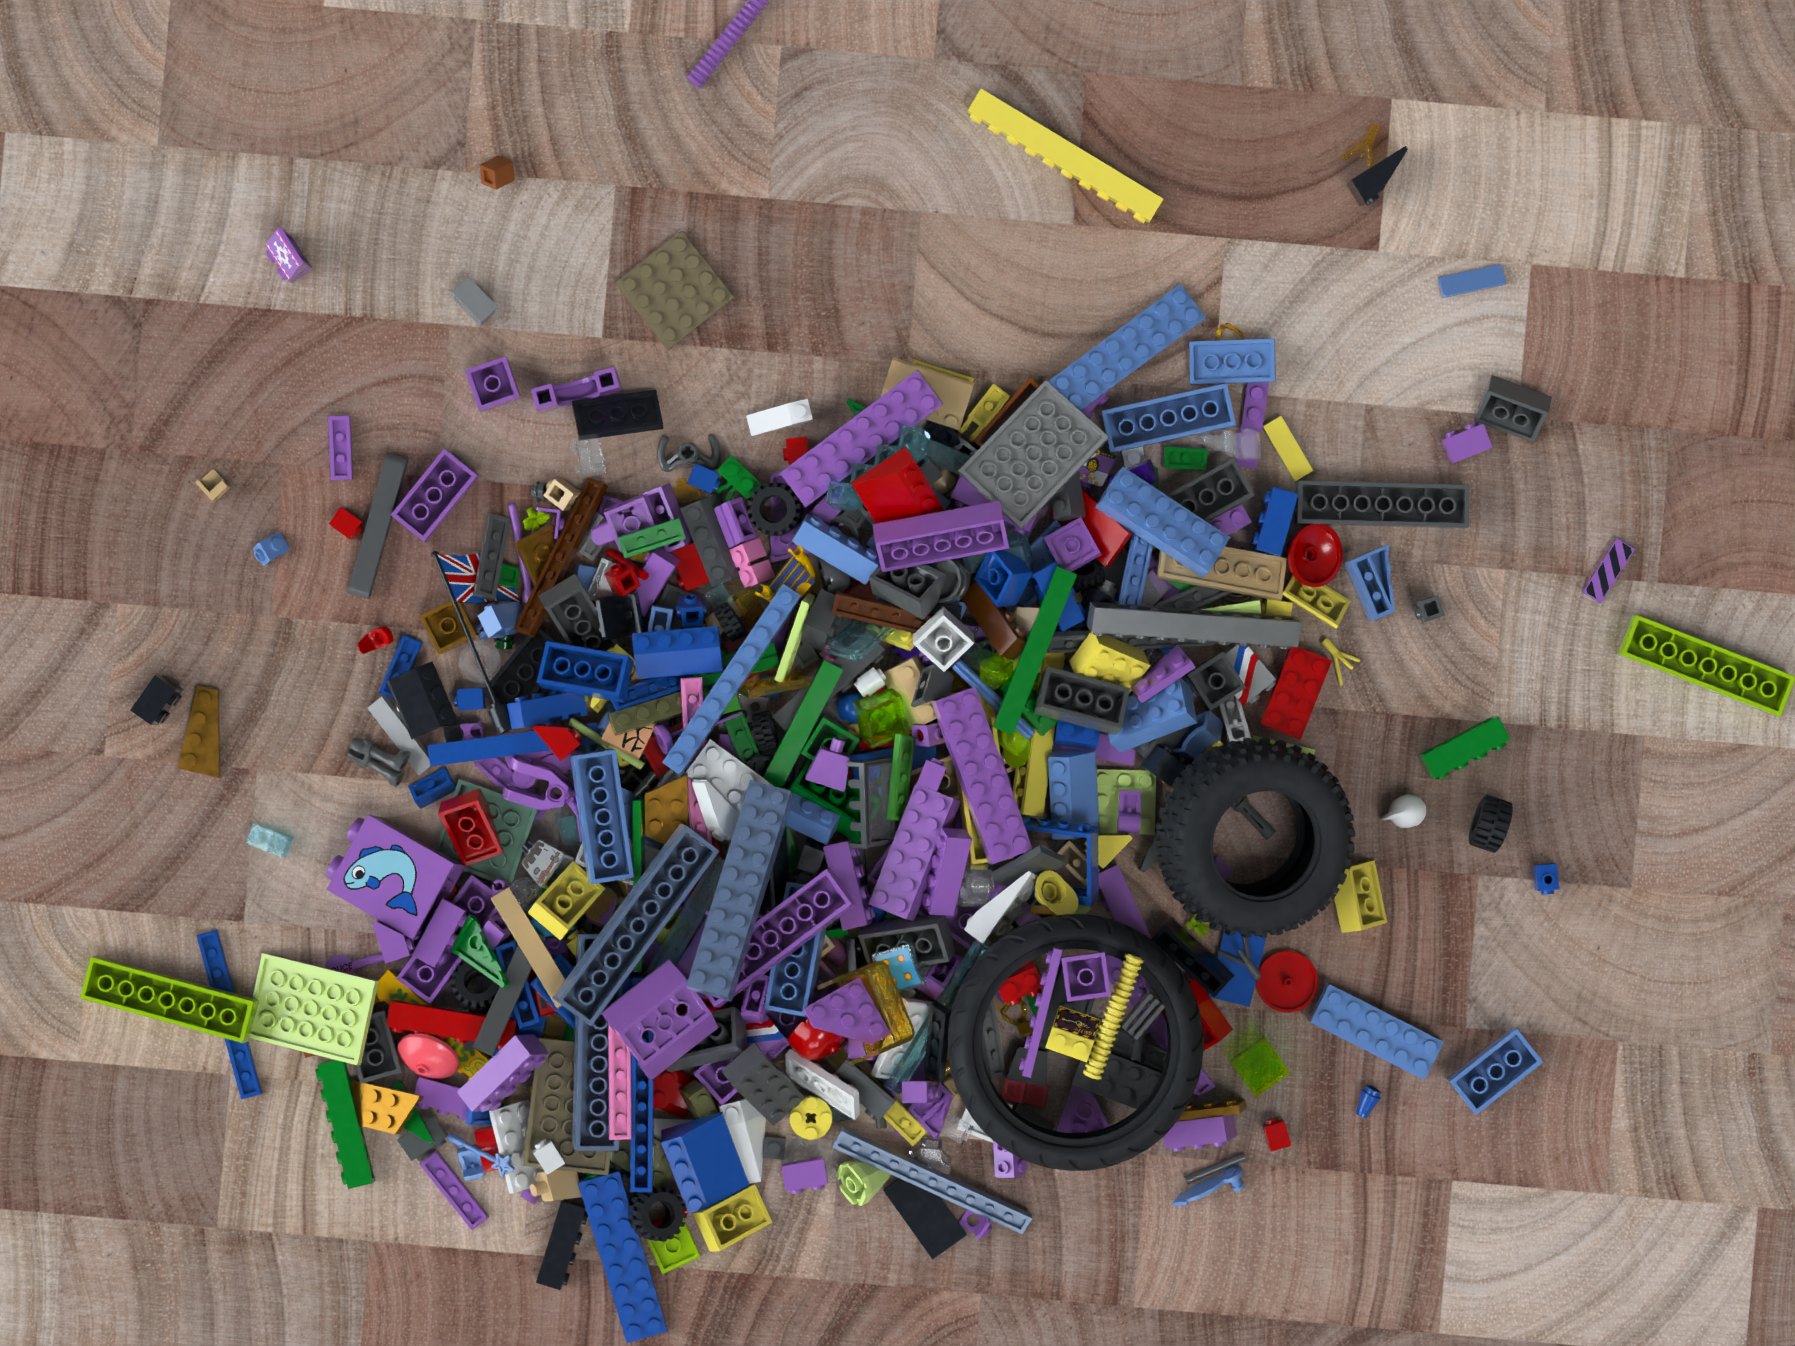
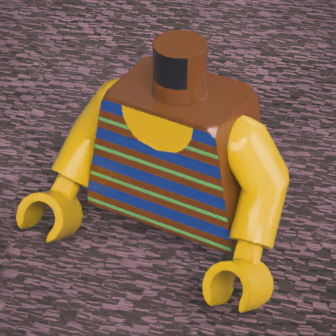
(796, 574)

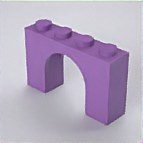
(558, 396)

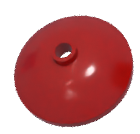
(1323, 555)

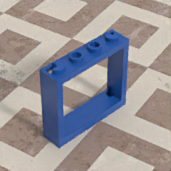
(1065, 827)

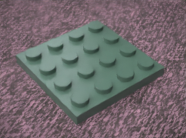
(513, 827)

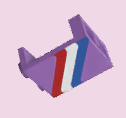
(766, 1037)

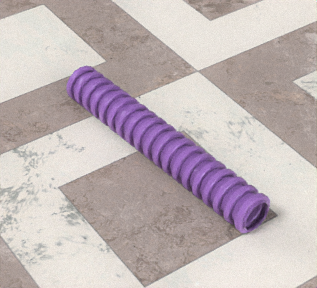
(726, 41)

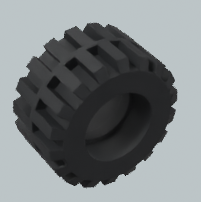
(757, 503)
(1490, 823)
(467, 999)
(673, 1214)

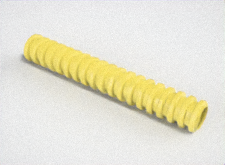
(1113, 1016)

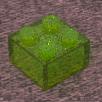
(881, 717)
(1259, 1066)

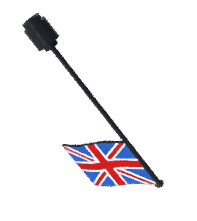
(459, 577)

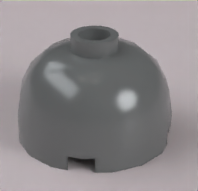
(832, 577)

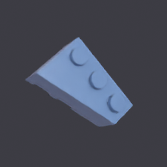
(1373, 582)

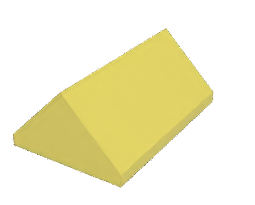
(1317, 601)

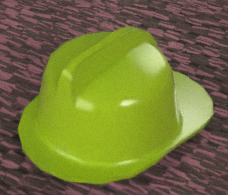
(1015, 748)

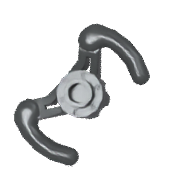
(688, 454)

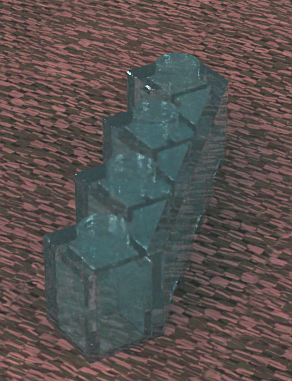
(843, 495)

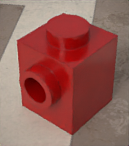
(795, 449)
(622, 579)

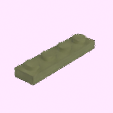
(646, 714)

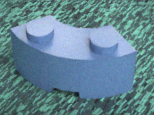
(1199, 737)

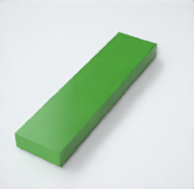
(900, 776)

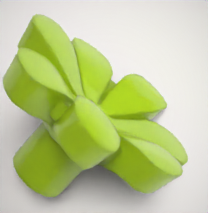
(535, 519)
(1200, 928)

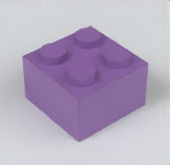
(493, 384)
(1086, 976)

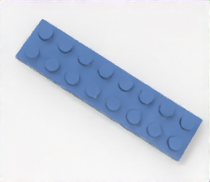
(1128, 348)

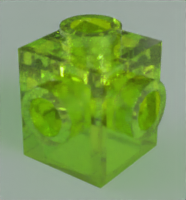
(996, 670)

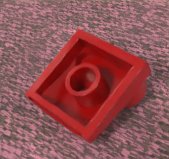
(667, 1092)

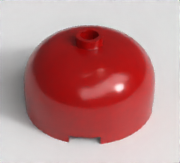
(814, 1043)

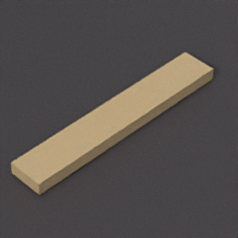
(529, 942)

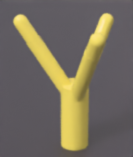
(1339, 655)

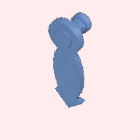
(1229, 1175)

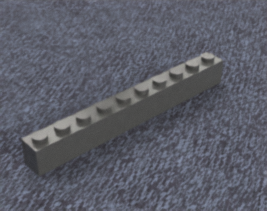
(1193, 625)

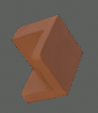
(497, 172)

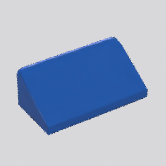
(432, 787)

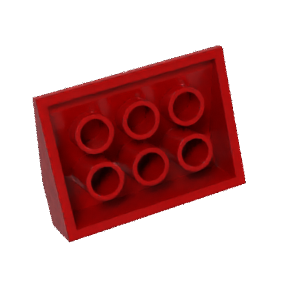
(896, 490)

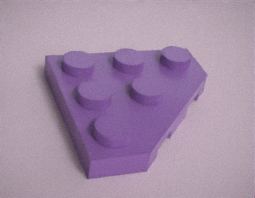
(848, 1014)
(1081, 1113)

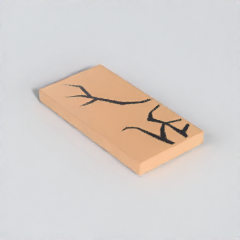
(631, 742)

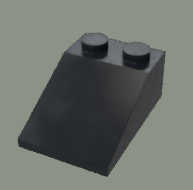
(1371, 182)

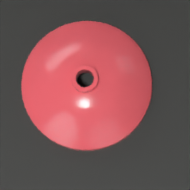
(428, 1056)

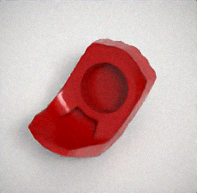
(375, 639)

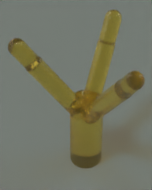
(1367, 143)

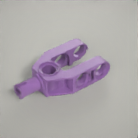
(542, 771)

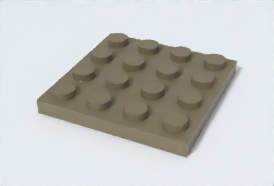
(674, 290)

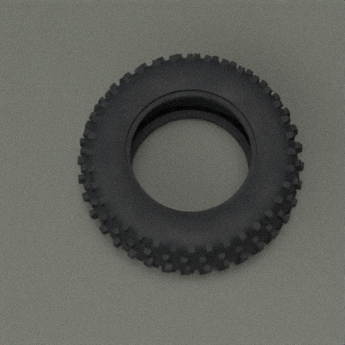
(1309, 873)

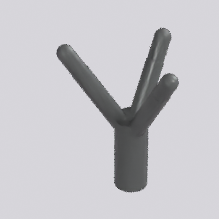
(1246, 960)

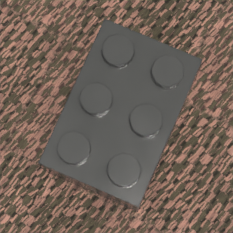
(380, 1050)

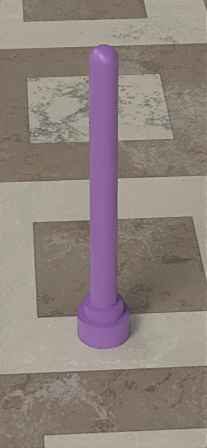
(518, 535)

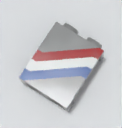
(1251, 672)

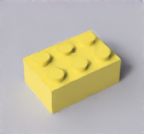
(1110, 661)

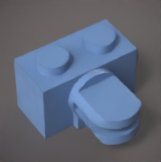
(498, 620)

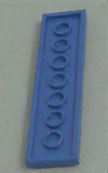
(622, 1256)

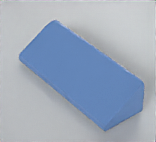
(1471, 281)

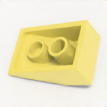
(565, 901)
(732, 1218)

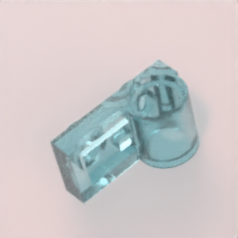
(269, 840)

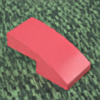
(1025, 1093)

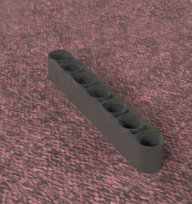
(378, 525)

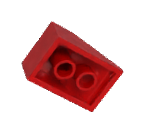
(471, 827)

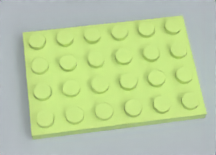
(313, 1008)

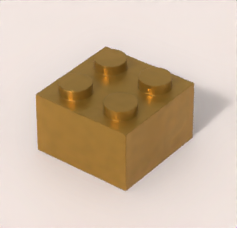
(445, 627)

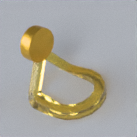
(1221, 329)
(1023, 1027)

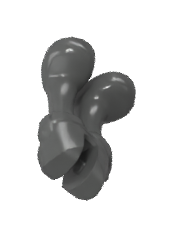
(363, 752)

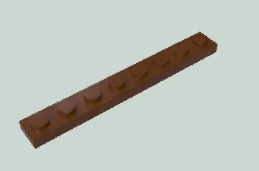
(561, 555)

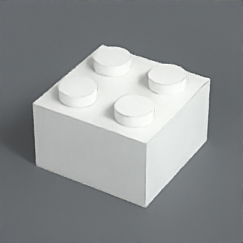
(943, 639)

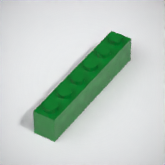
(347, 1133)

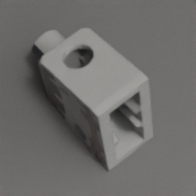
(545, 862)

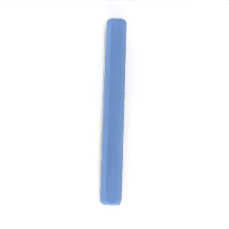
(989, 695)

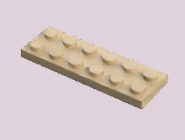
(1233, 572)

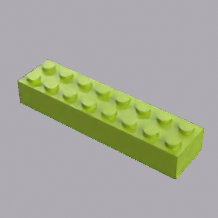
(1706, 665)
(169, 999)

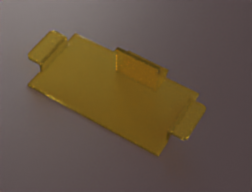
(686, 493)

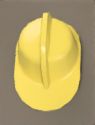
(1055, 893)

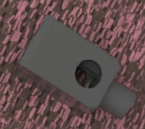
(1039, 1072)

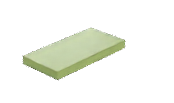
(794, 638)

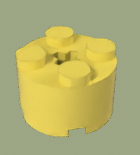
(811, 1129)

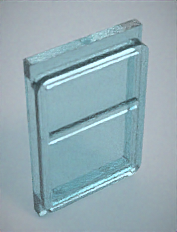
(857, 640)

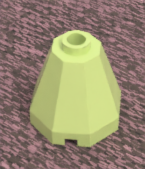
(860, 1181)

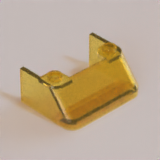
(887, 999)

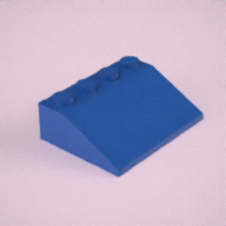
(703, 1161)

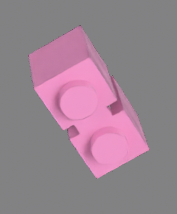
(747, 553)

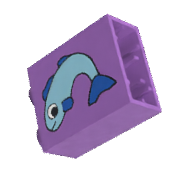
(393, 875)

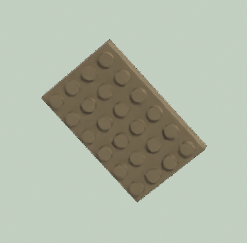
(553, 1112)

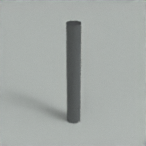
(1215, 1168)

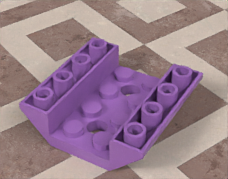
(653, 1007)

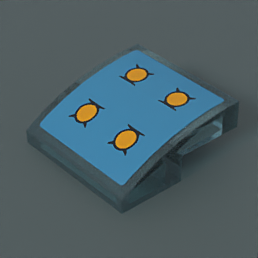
(903, 966)

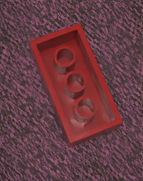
(1295, 692)

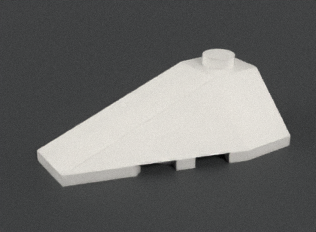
(997, 915)
(748, 1135)

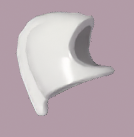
(1406, 811)

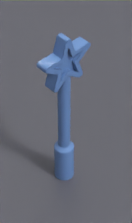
(501, 1163)

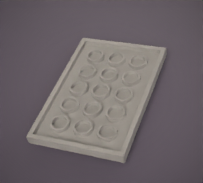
(1033, 454)

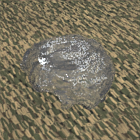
(526, 892)

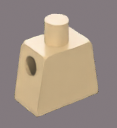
(556, 1185)

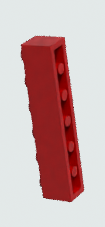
(442, 1022)

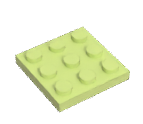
(1109, 785)

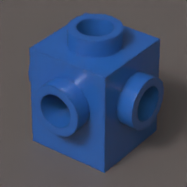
(691, 610)

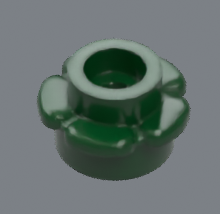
(504, 642)

